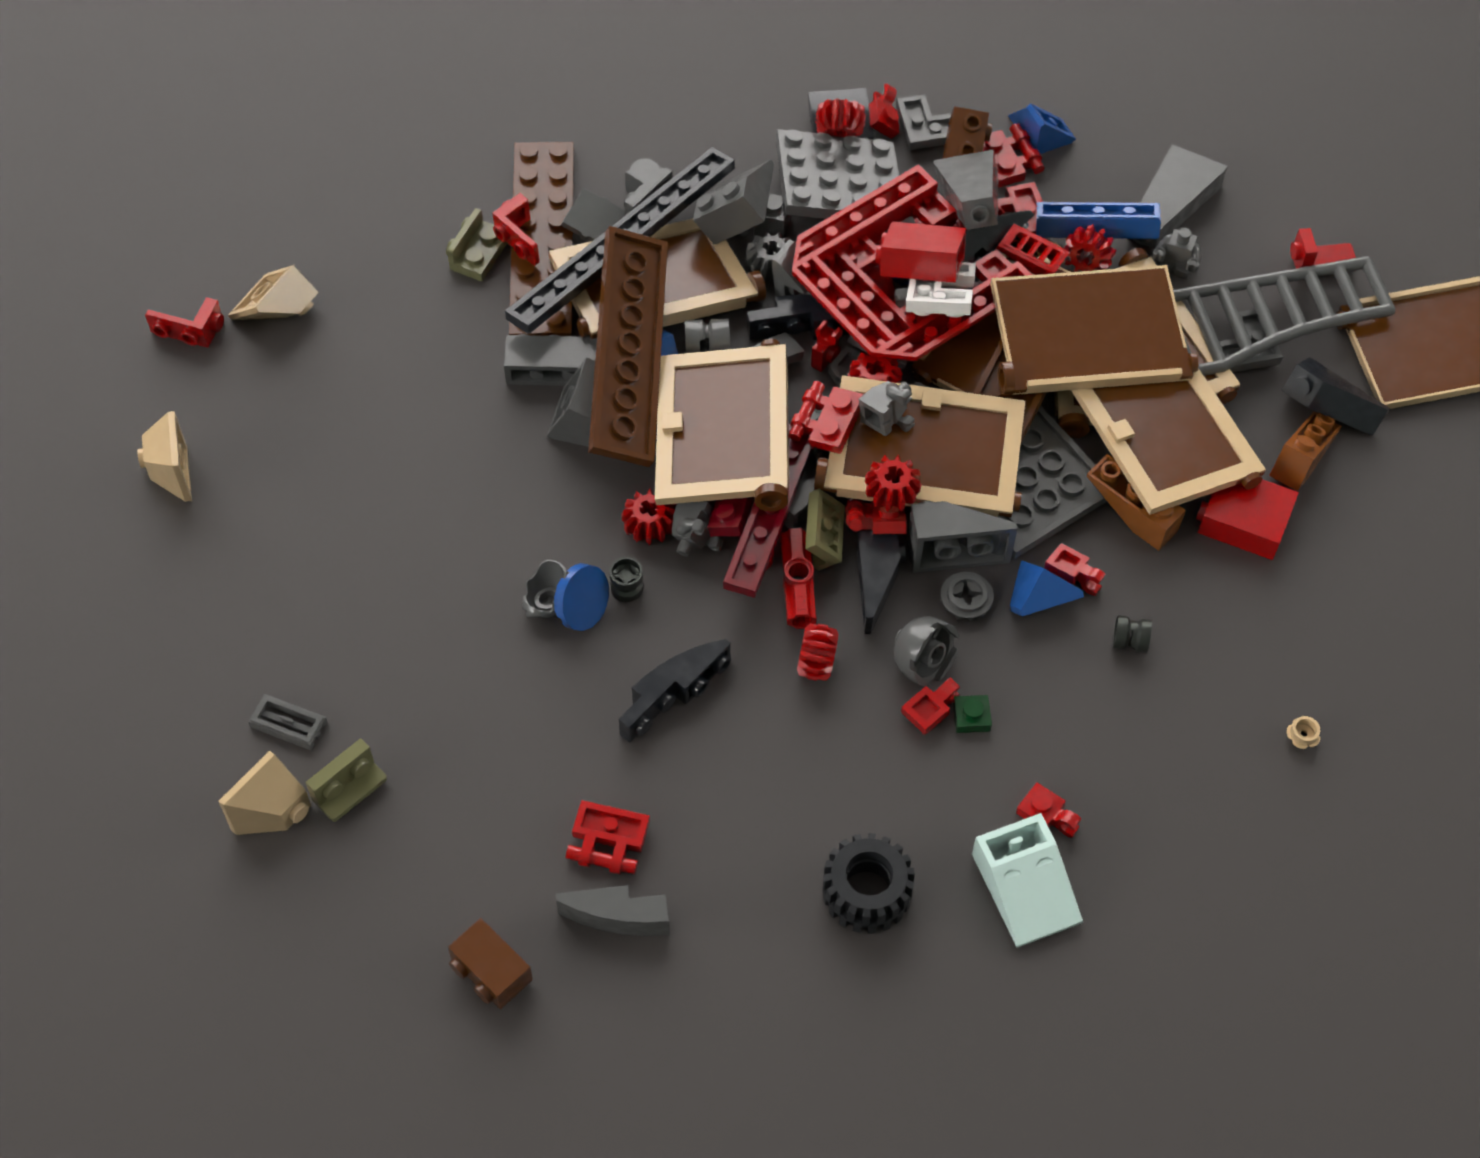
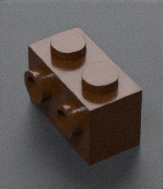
(966, 132)
(489, 964)

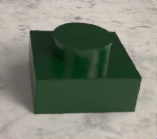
(972, 714)

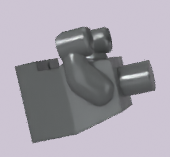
(1179, 252)
(885, 406)
(690, 527)

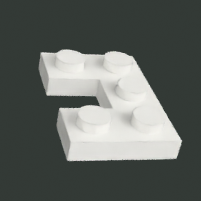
(929, 297)

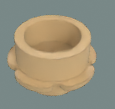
(1307, 725)

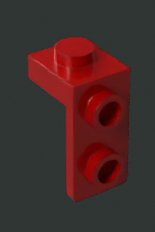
(507, 221)
(1306, 253)
(196, 332)

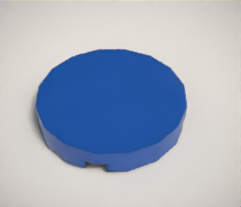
(581, 597)

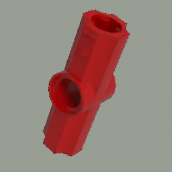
(798, 593)

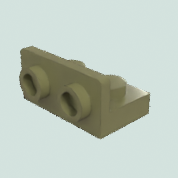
(474, 247)
(824, 529)
(345, 781)

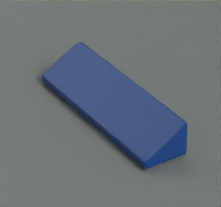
(1118, 219)

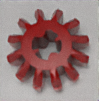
(840, 118)
(1089, 249)
(875, 368)
(893, 483)
(647, 519)
(817, 652)

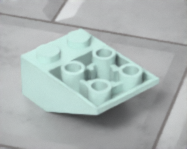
(1027, 880)

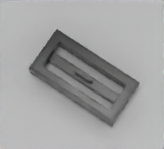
(295, 738)

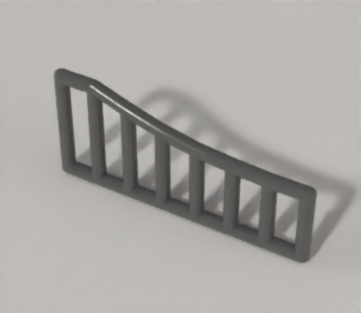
(1301, 327)

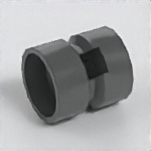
(716, 331)

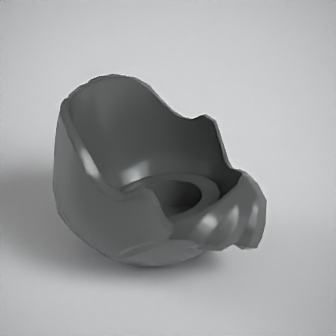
(542, 589)

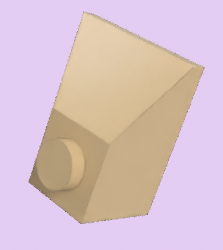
(276, 296)
(166, 456)
(265, 799)

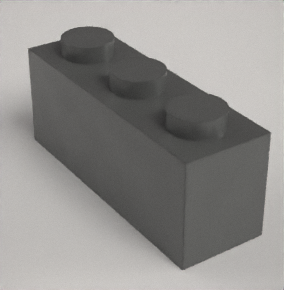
(545, 358)

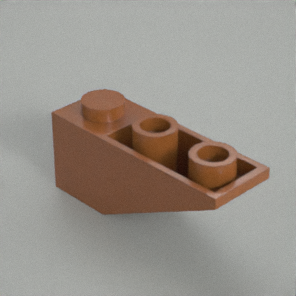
(1304, 450)
(1115, 488)

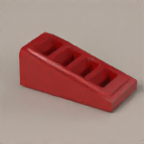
(1046, 248)

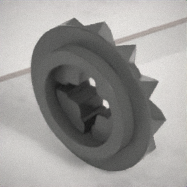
(976, 587)

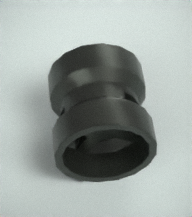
(626, 579)
(1139, 636)

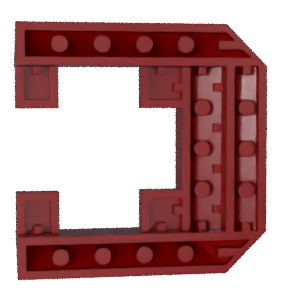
(842, 248)

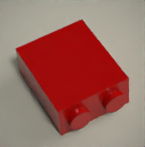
(921, 252)
(1248, 518)

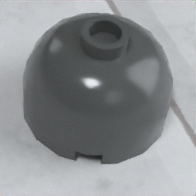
(925, 649)

